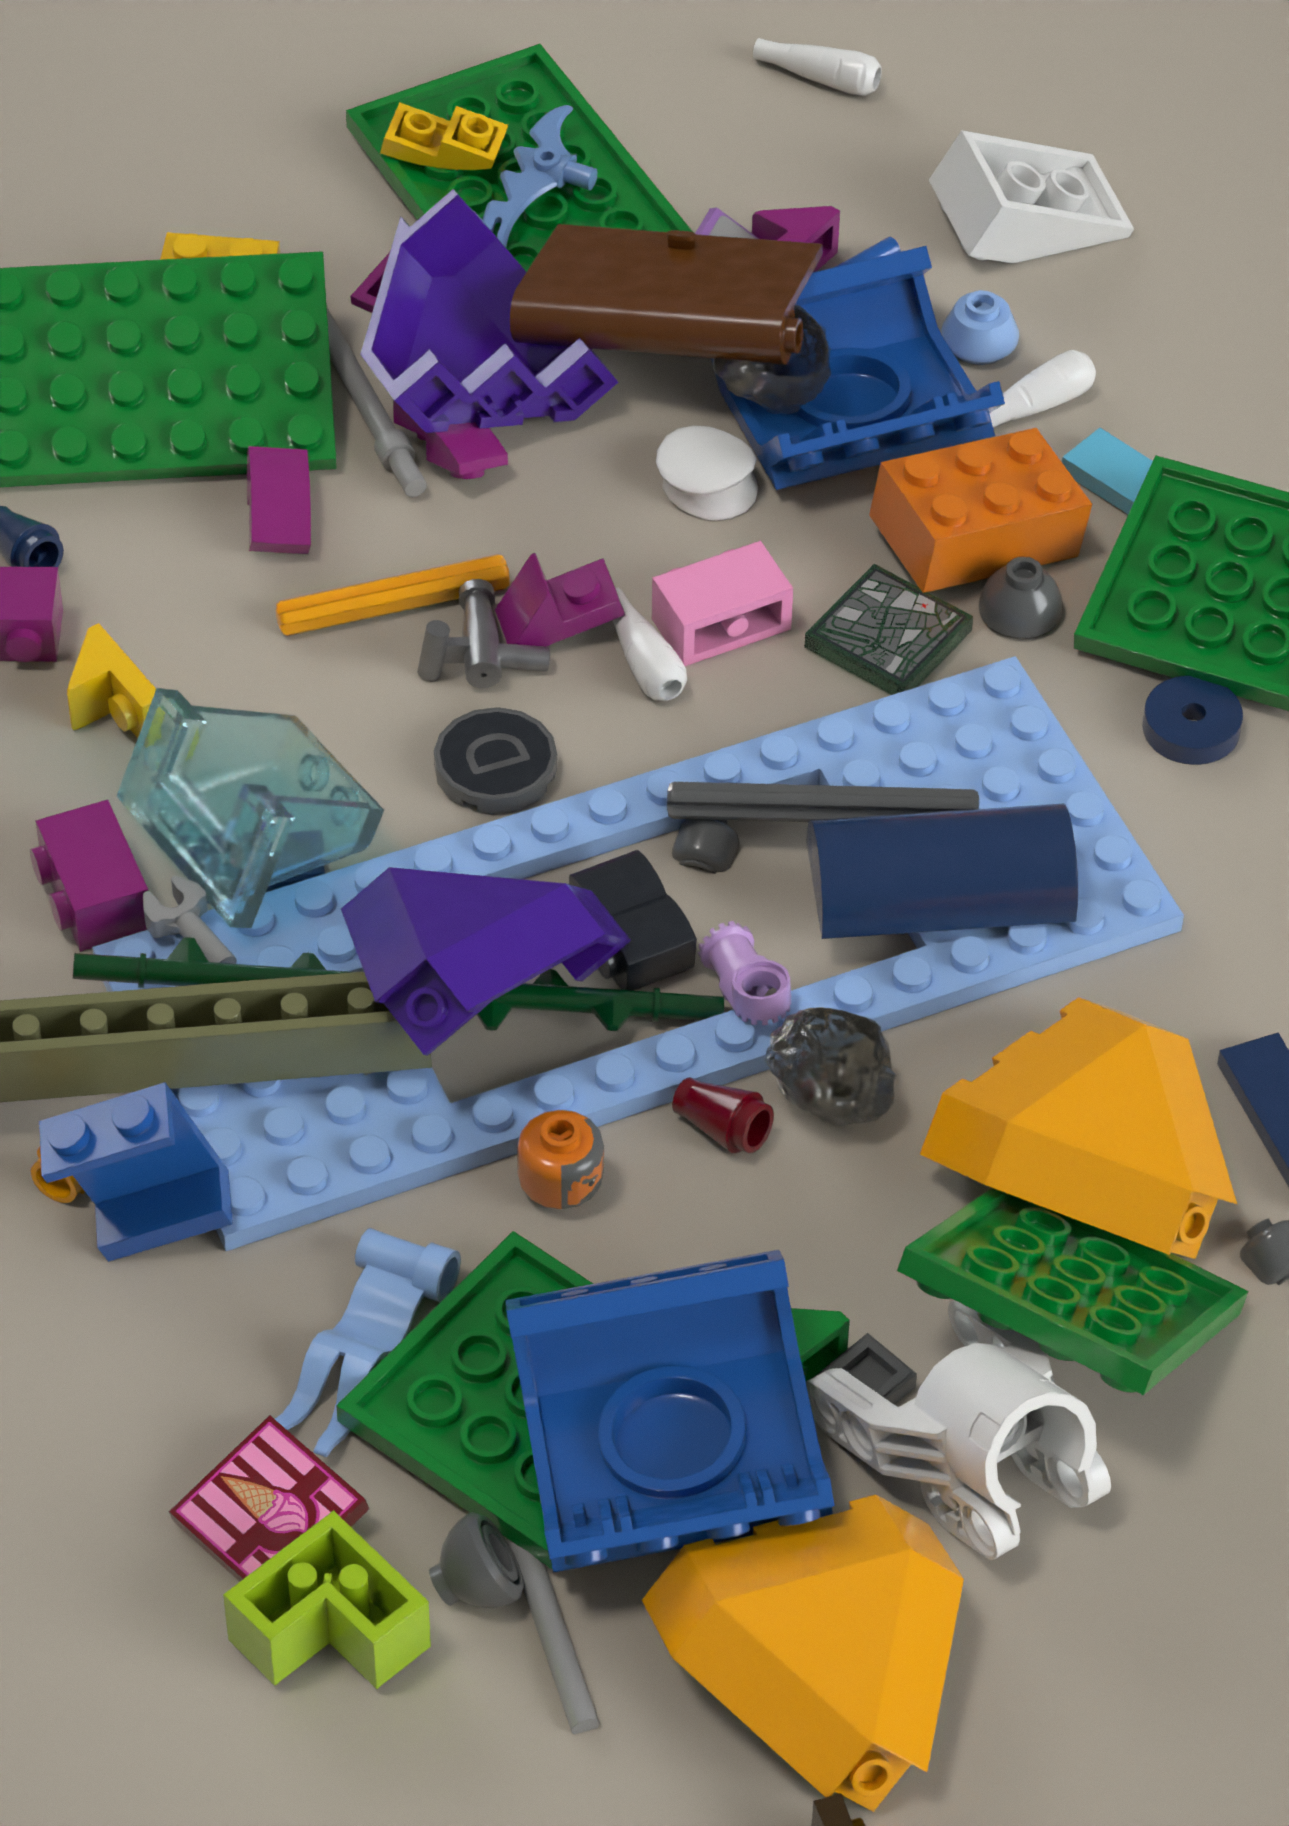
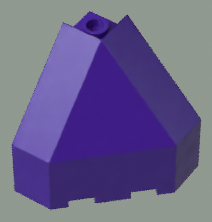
(446, 335)
(456, 942)

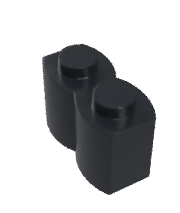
(652, 920)

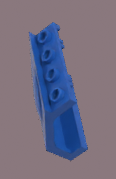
(889, 384)
(667, 1410)

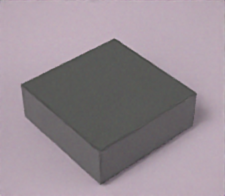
(877, 1368)

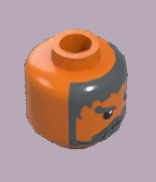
(560, 1159)

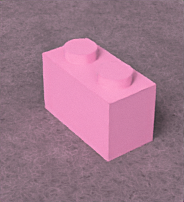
(722, 603)

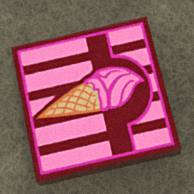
(263, 1499)

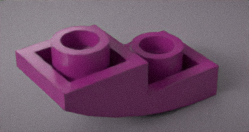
(461, 449)
(278, 500)

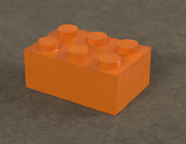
(977, 507)

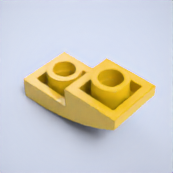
(462, 143)

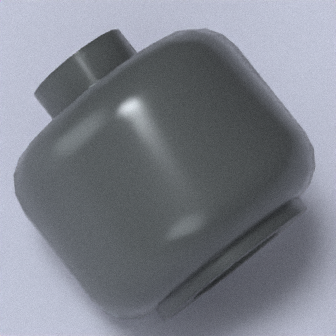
(706, 845)
(1268, 1251)

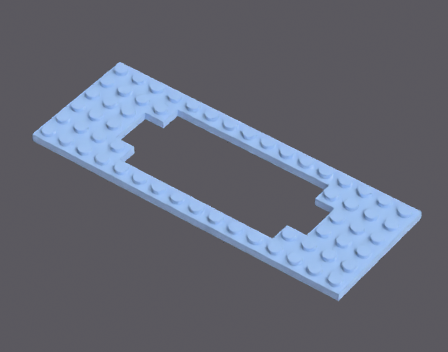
(354, 1139)

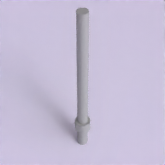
(391, 443)

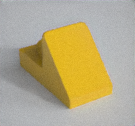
(106, 684)

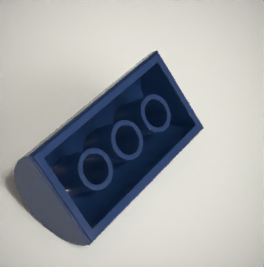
(943, 870)

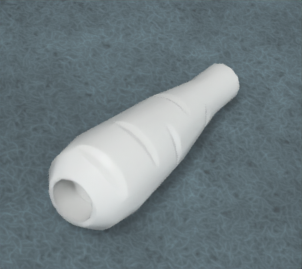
(834, 67)
(1047, 387)
(649, 654)

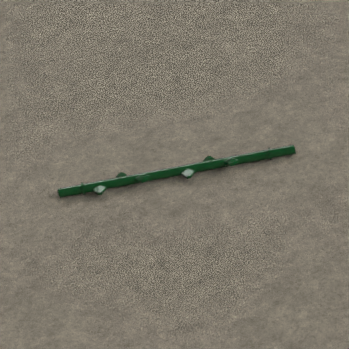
(549, 991)

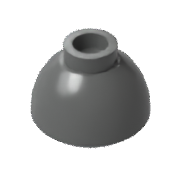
(1021, 599)
(477, 1565)

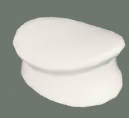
(707, 472)

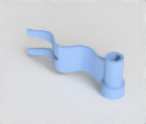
(374, 1323)

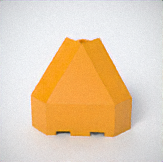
(1094, 1125)
(821, 1639)

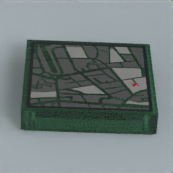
(888, 631)

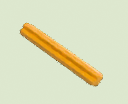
(387, 595)

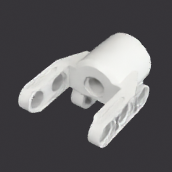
(968, 1416)

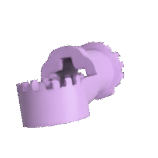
(746, 975)

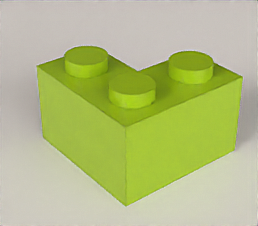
(326, 1592)

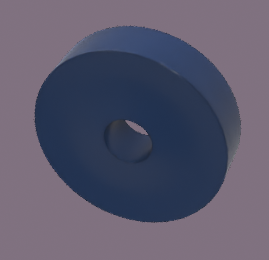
(1188, 741)

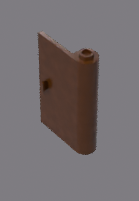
(665, 293)

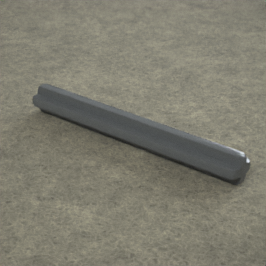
(807, 802)

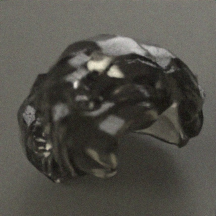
(783, 386)
(833, 1065)

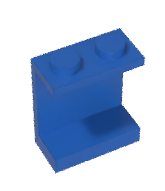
(141, 1168)

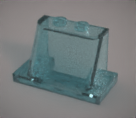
(242, 800)

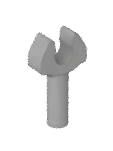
(185, 919)

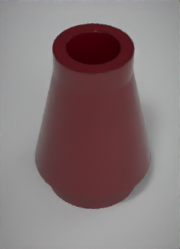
(727, 1114)

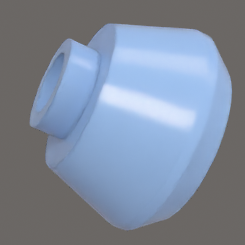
(980, 328)

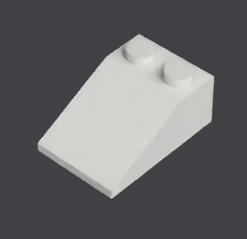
(1025, 199)

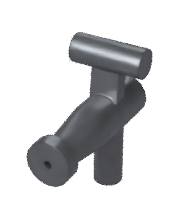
(479, 642)

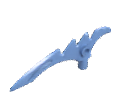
(540, 171)

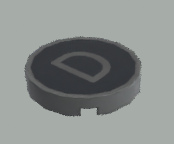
(495, 760)

